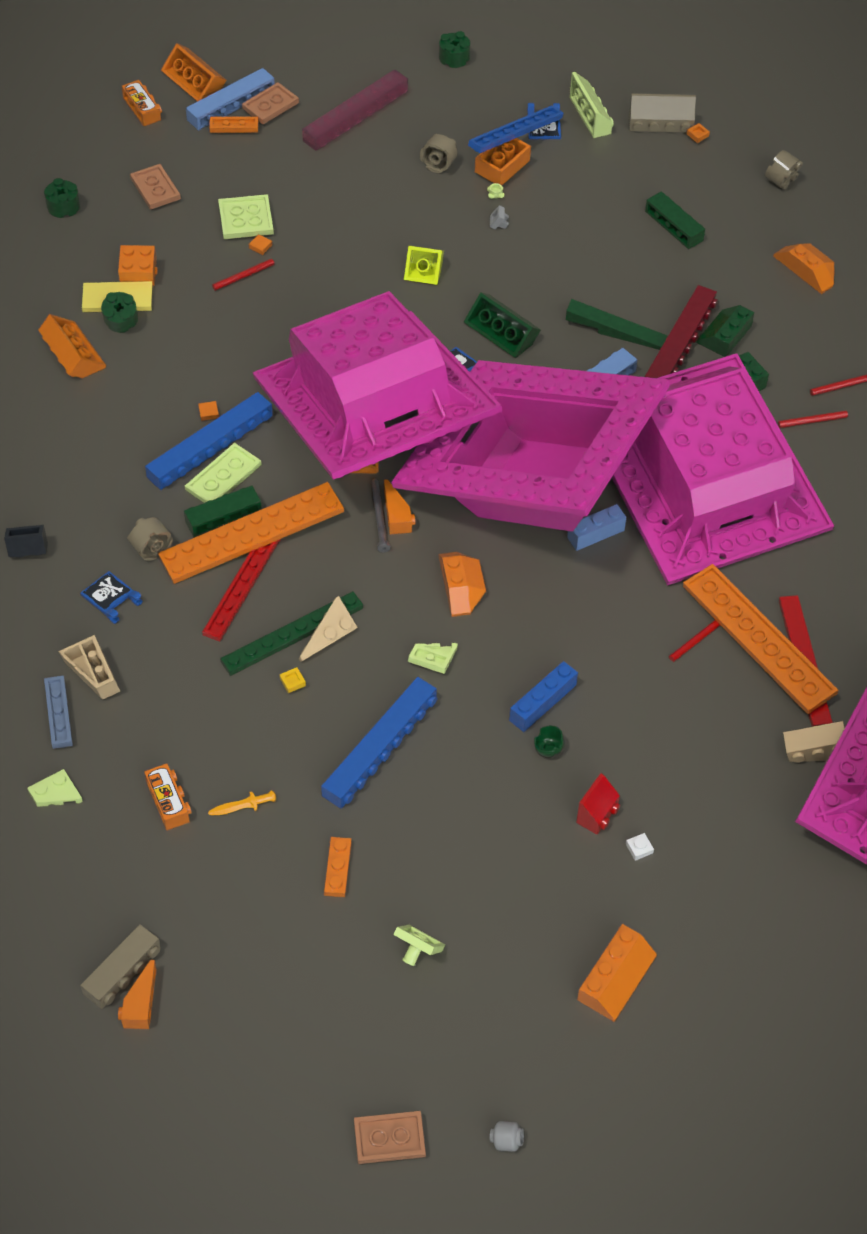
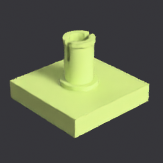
(418, 941)

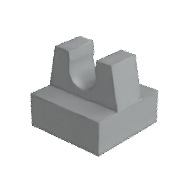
(498, 218)

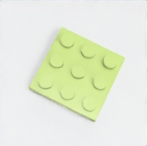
(245, 216)

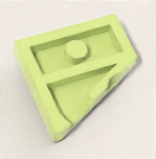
(433, 656)
(54, 790)

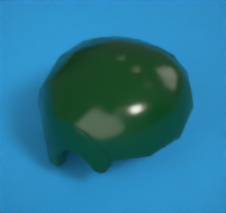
(549, 741)

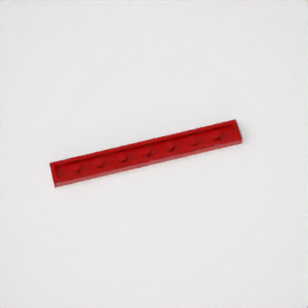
(238, 591)
(799, 637)

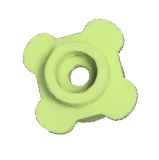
(495, 191)

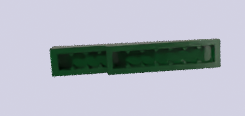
(613, 325)

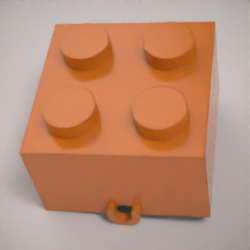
(137, 263)

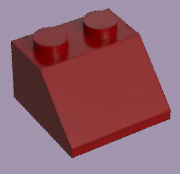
(598, 805)

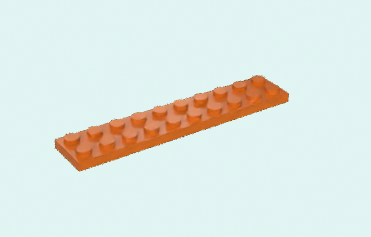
(250, 532)
(760, 639)

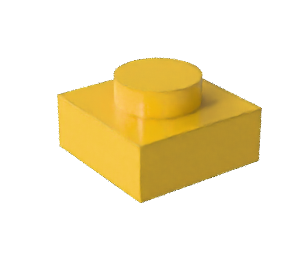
(292, 680)

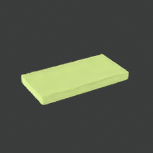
(223, 474)

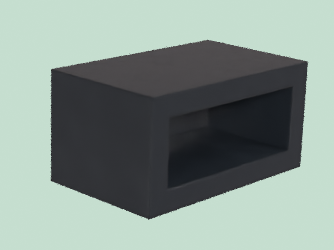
(26, 541)

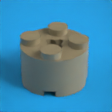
(438, 153)
(783, 169)
(149, 538)

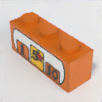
(141, 103)
(167, 796)

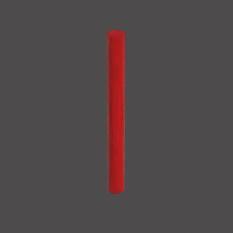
(243, 274)
(838, 385)
(812, 419)
(693, 641)

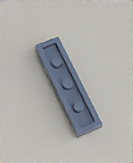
(58, 712)

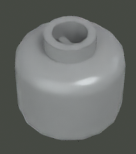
(507, 1136)

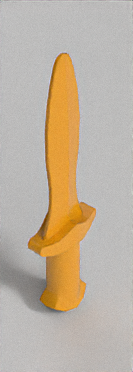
(249, 802)

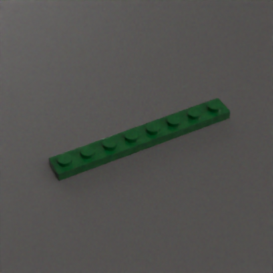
(283, 637)

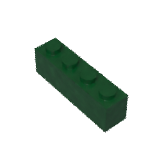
(675, 220)
(222, 511)

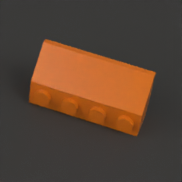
(192, 73)
(71, 347)
(617, 973)

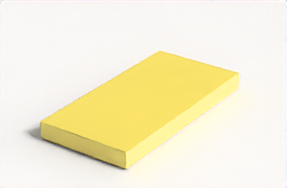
(96, 292)

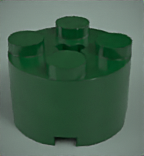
(454, 49)
(62, 198)
(119, 311)

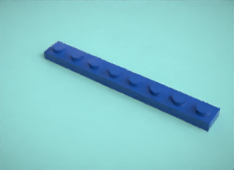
(515, 129)

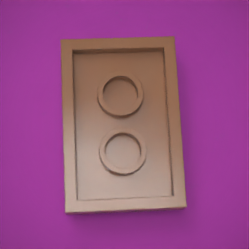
(270, 103)
(155, 186)
(389, 1137)

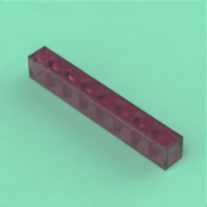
(355, 110)

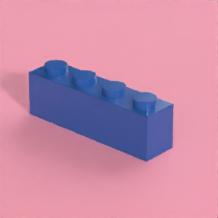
(543, 696)

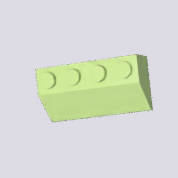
(590, 107)

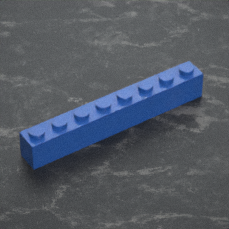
(208, 441)
(379, 743)

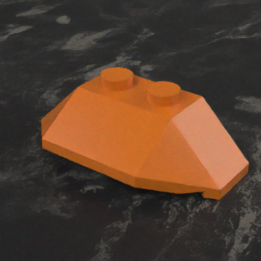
(809, 265)
(462, 582)

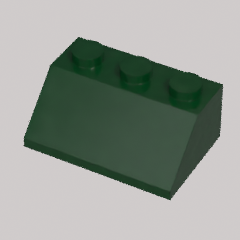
(727, 330)

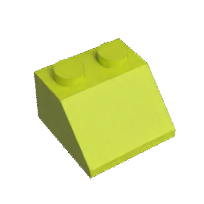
(423, 265)

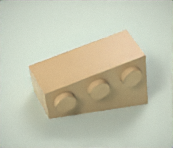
(91, 666)
(812, 742)

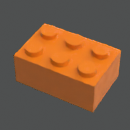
(503, 161)

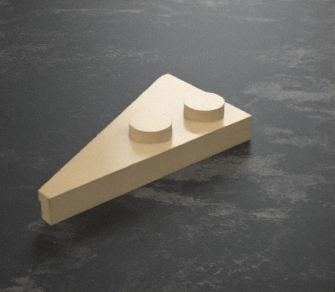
(333, 626)

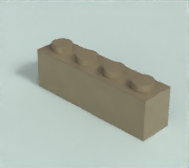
(121, 967)

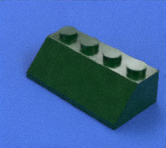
(501, 325)

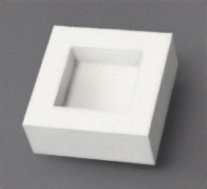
(639, 846)

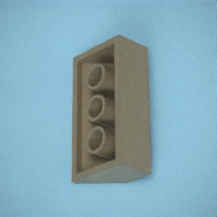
(661, 112)

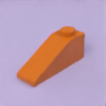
(398, 511)
(139, 1000)

